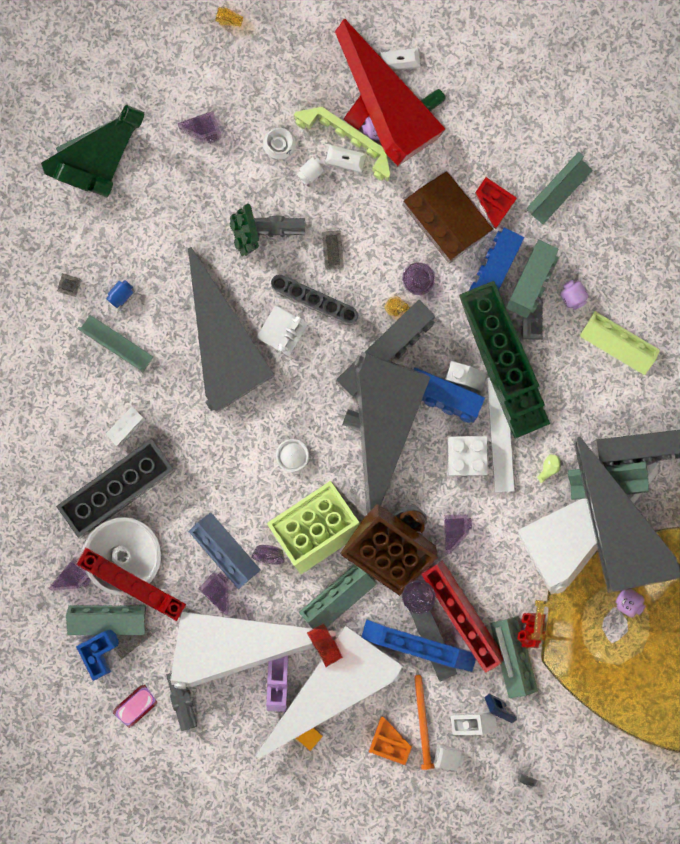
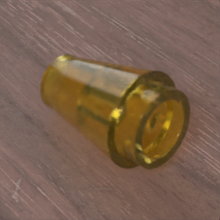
(228, 17)

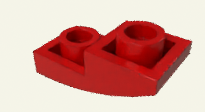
(357, 114)

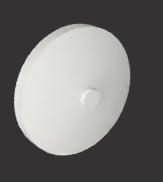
(127, 545)

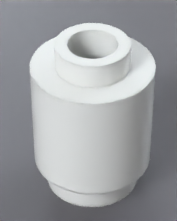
(310, 171)

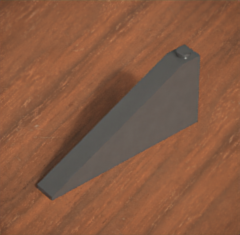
(228, 355)
(386, 407)
(626, 542)

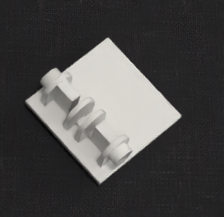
(282, 330)

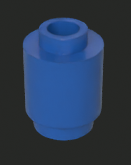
(119, 293)

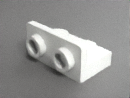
(125, 427)

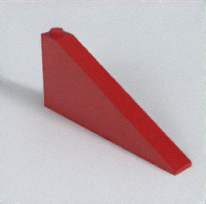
(395, 111)

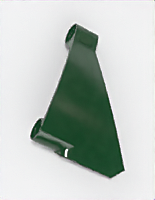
(95, 157)

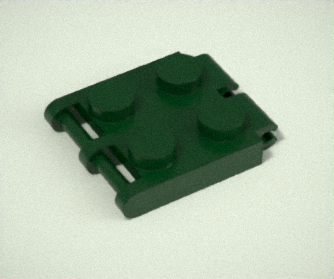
(244, 230)

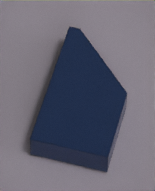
(497, 707)

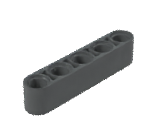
(308, 292)
(428, 629)

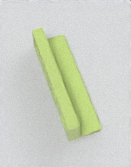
(620, 343)

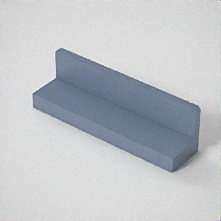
(224, 550)

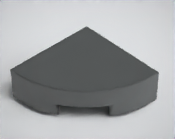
(524, 779)

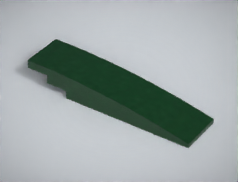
(504, 359)

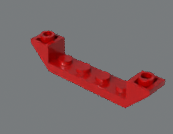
(130, 584)

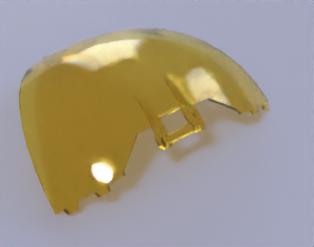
(626, 681)

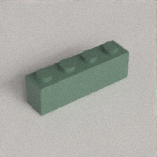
(532, 279)

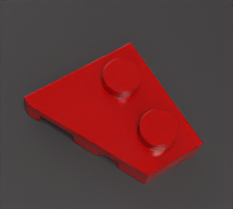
(494, 201)

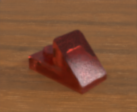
(324, 645)

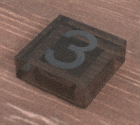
(69, 285)

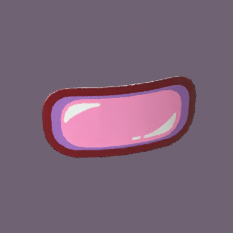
(135, 706)

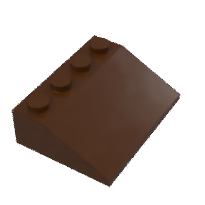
(447, 216)
(389, 550)

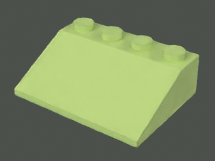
(314, 528)

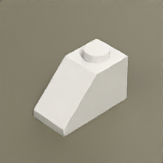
(465, 376)
(473, 723)
(448, 758)

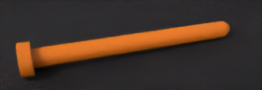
(423, 724)

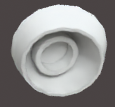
(282, 148)
(292, 455)

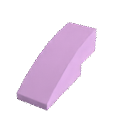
(277, 684)

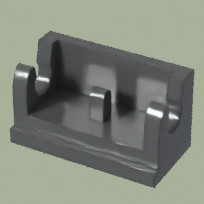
(533, 324)

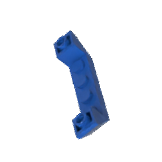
(418, 646)

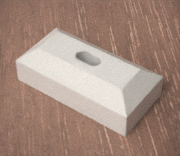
(410, 61)
(355, 161)

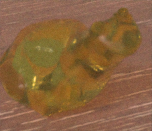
(395, 306)

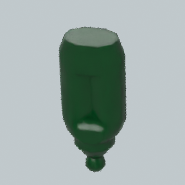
(433, 99)

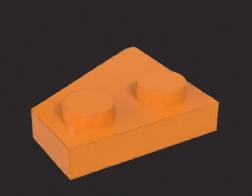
(389, 743)

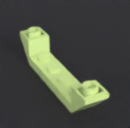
(307, 118)

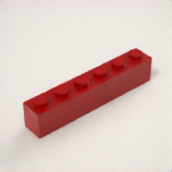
(464, 616)

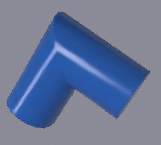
(93, 650)

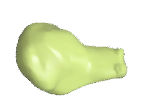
(550, 467)

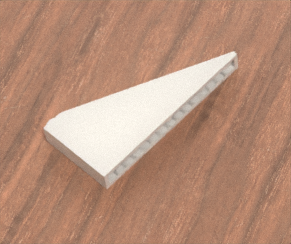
(565, 541)
(222, 646)
(335, 688)

